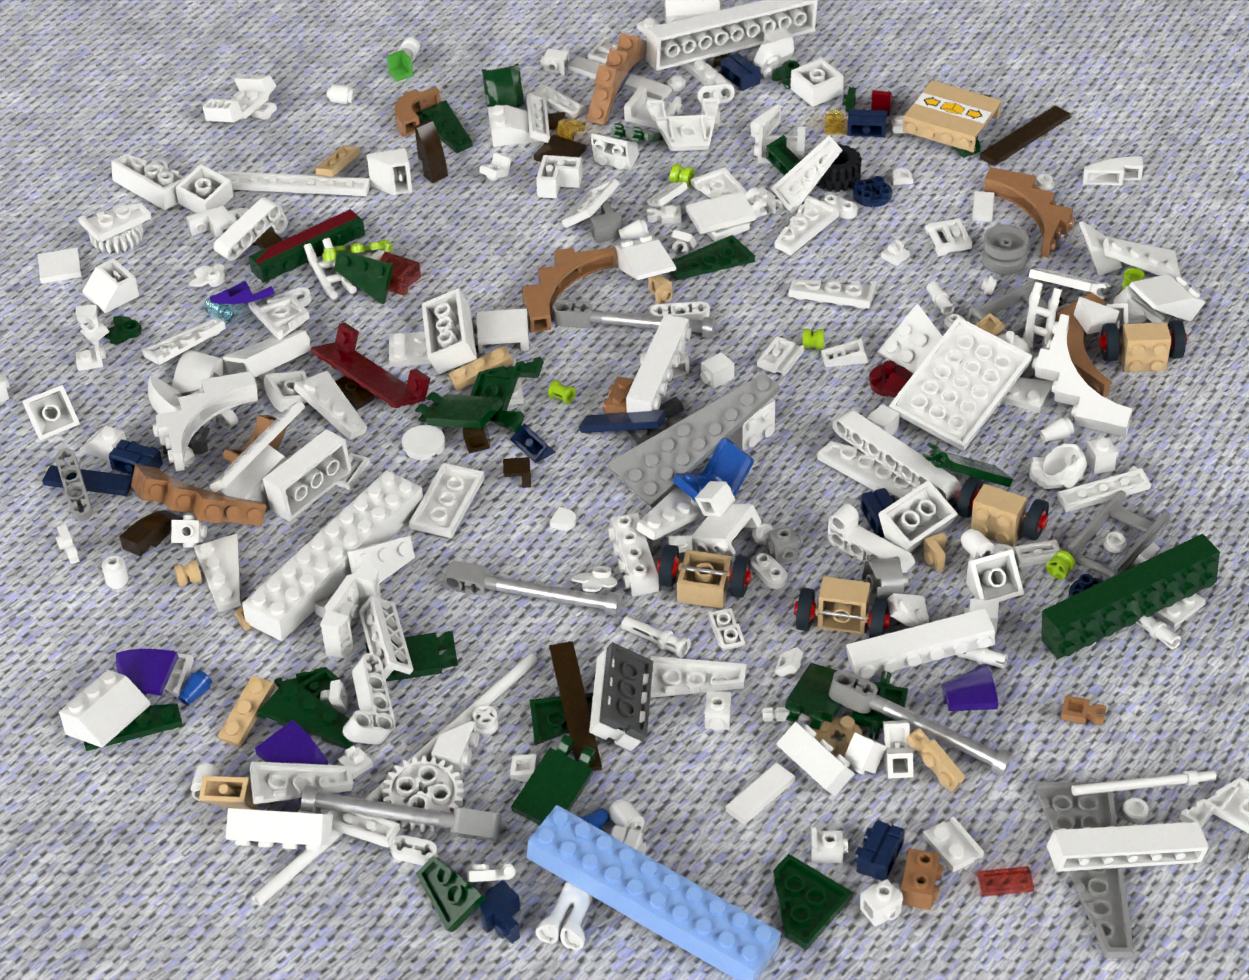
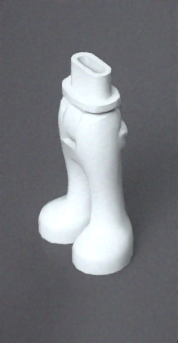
(571, 933)

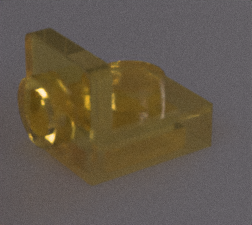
(569, 127)

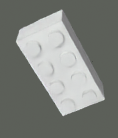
(448, 331)
(307, 475)

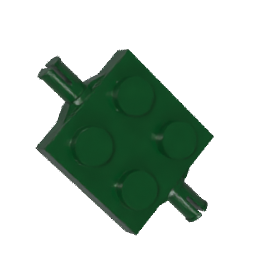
(874, 718)

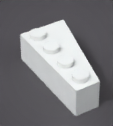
(147, 180)

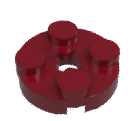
(881, 373)

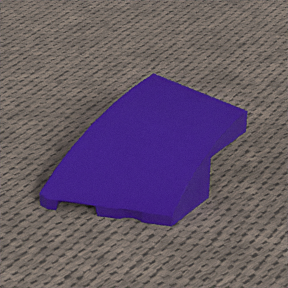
(240, 294)
(147, 668)
(971, 691)
(291, 745)

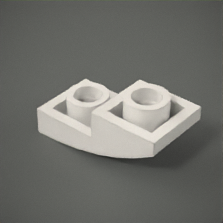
(726, 630)

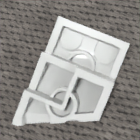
(194, 367)

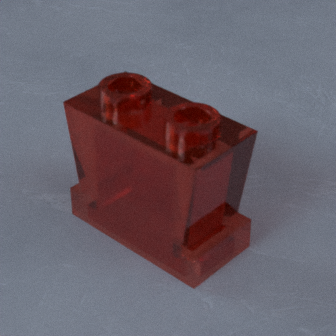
(404, 272)

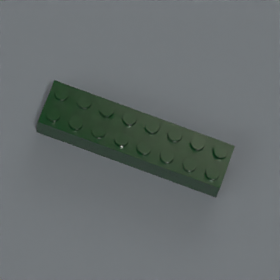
(1129, 596)

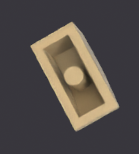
(227, 792)

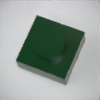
(849, 99)

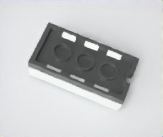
(621, 696)

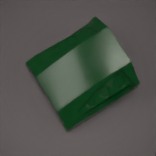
(503, 86)

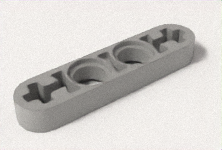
(74, 484)

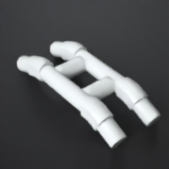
(319, 266)
(1049, 313)

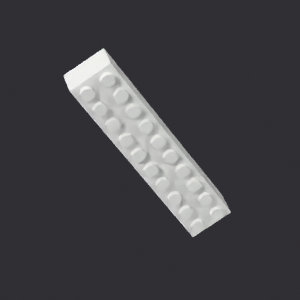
(726, 31)
(324, 561)

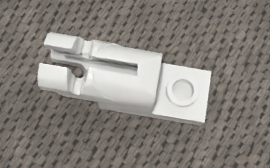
(215, 219)

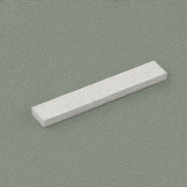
(589, 68)
(256, 447)

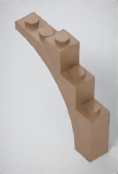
(610, 77)
(1038, 203)
(554, 280)
(1077, 352)
(205, 505)

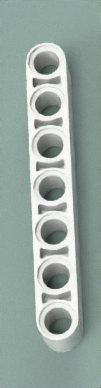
(894, 454)

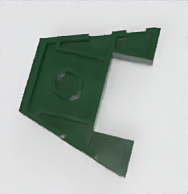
(501, 383)

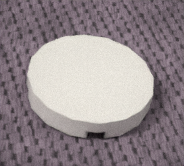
(423, 442)

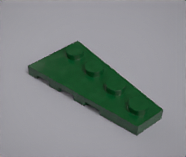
(713, 257)
(309, 712)

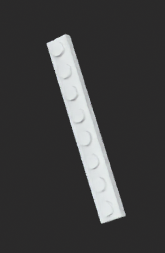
(698, 69)
(298, 183)

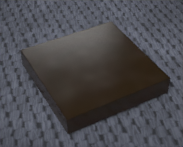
(560, 147)

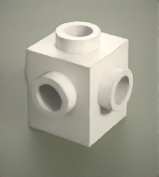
(181, 534)
(881, 902)

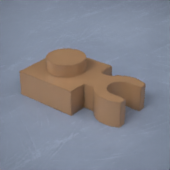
(1079, 710)

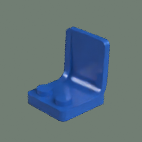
(727, 465)

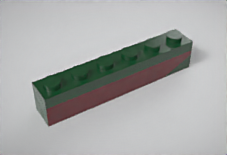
(291, 253)

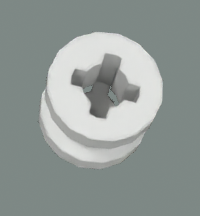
(481, 717)

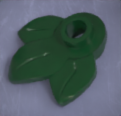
(784, 73)
(123, 329)

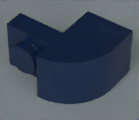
(499, 909)

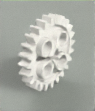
(422, 791)

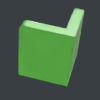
(400, 65)

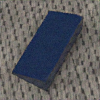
(531, 444)

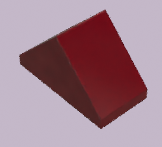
(882, 101)

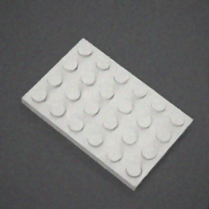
(960, 383)

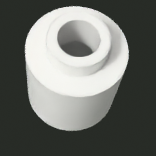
(340, 94)
(976, 544)
(115, 572)
(202, 770)
(626, 815)

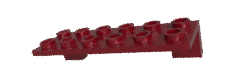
(367, 374)

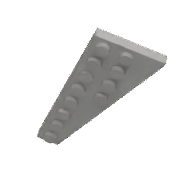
(685, 445)
(1099, 889)

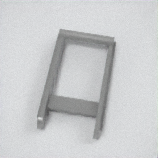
(1007, 300)
(1114, 510)

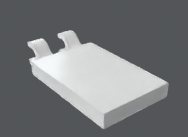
(726, 210)
(1070, 281)

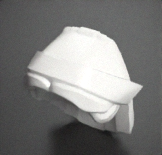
(1138, 308)
(1059, 468)

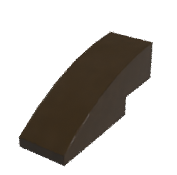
(430, 151)
(148, 532)

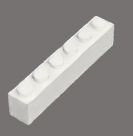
(658, 364)
(921, 644)
(1127, 846)

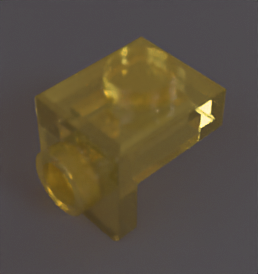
(834, 123)

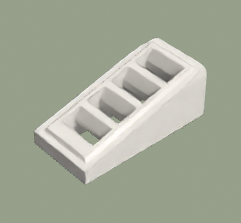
(768, 120)
(854, 350)

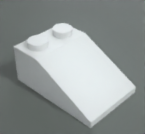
(509, 126)
(643, 257)
(1170, 296)

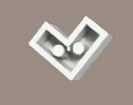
(557, 173)

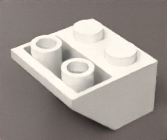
(613, 151)
(390, 171)
(111, 286)

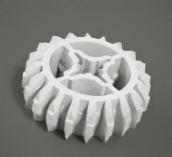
(120, 241)

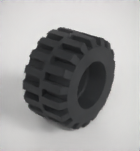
(843, 171)

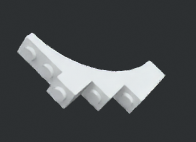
(214, 397)
(1089, 407)

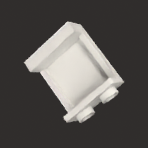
(636, 111)
(794, 143)
(501, 328)
(717, 533)

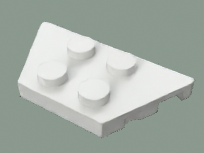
(280, 314)

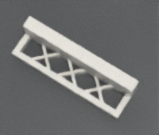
(380, 635)

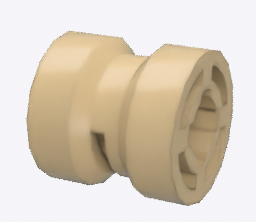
(187, 573)

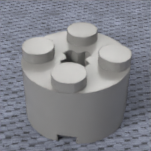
(884, 577)

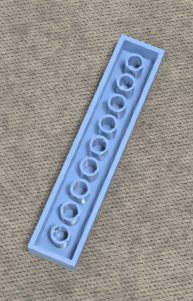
(653, 895)

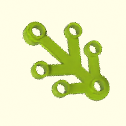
(330, 254)

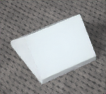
(994, 577)

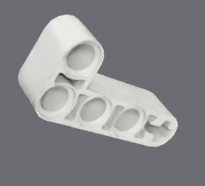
(250, 227)
(857, 541)
(375, 718)

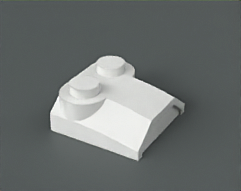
(773, 55)
(280, 388)

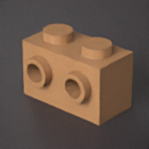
(617, 396)
(920, 879)

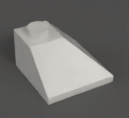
(1094, 242)
(50, 412)

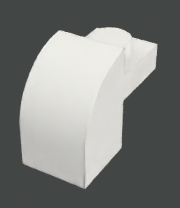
(898, 754)

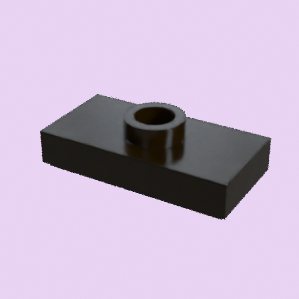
(354, 393)

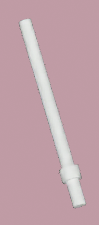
(1188, 778)

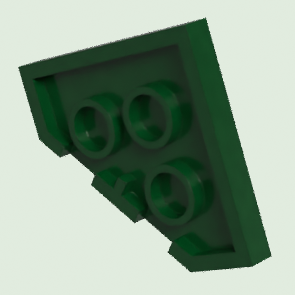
(807, 900)

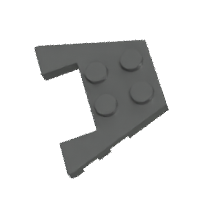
(671, 407)

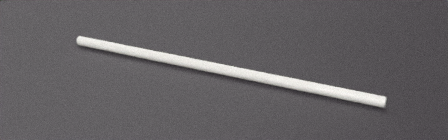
(308, 856)

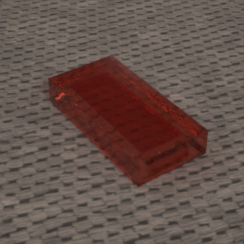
(1005, 881)

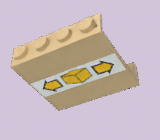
(950, 115)

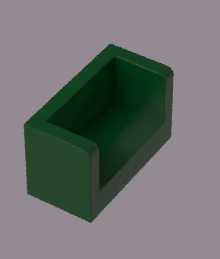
(781, 156)

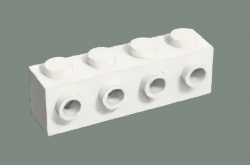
(634, 555)
(279, 827)

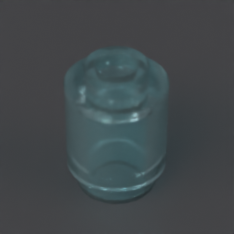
(221, 311)

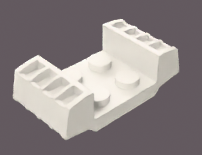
(252, 93)
(344, 607)

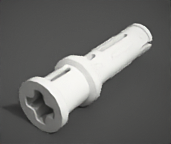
(665, 639)

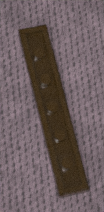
(1024, 135)
(573, 700)

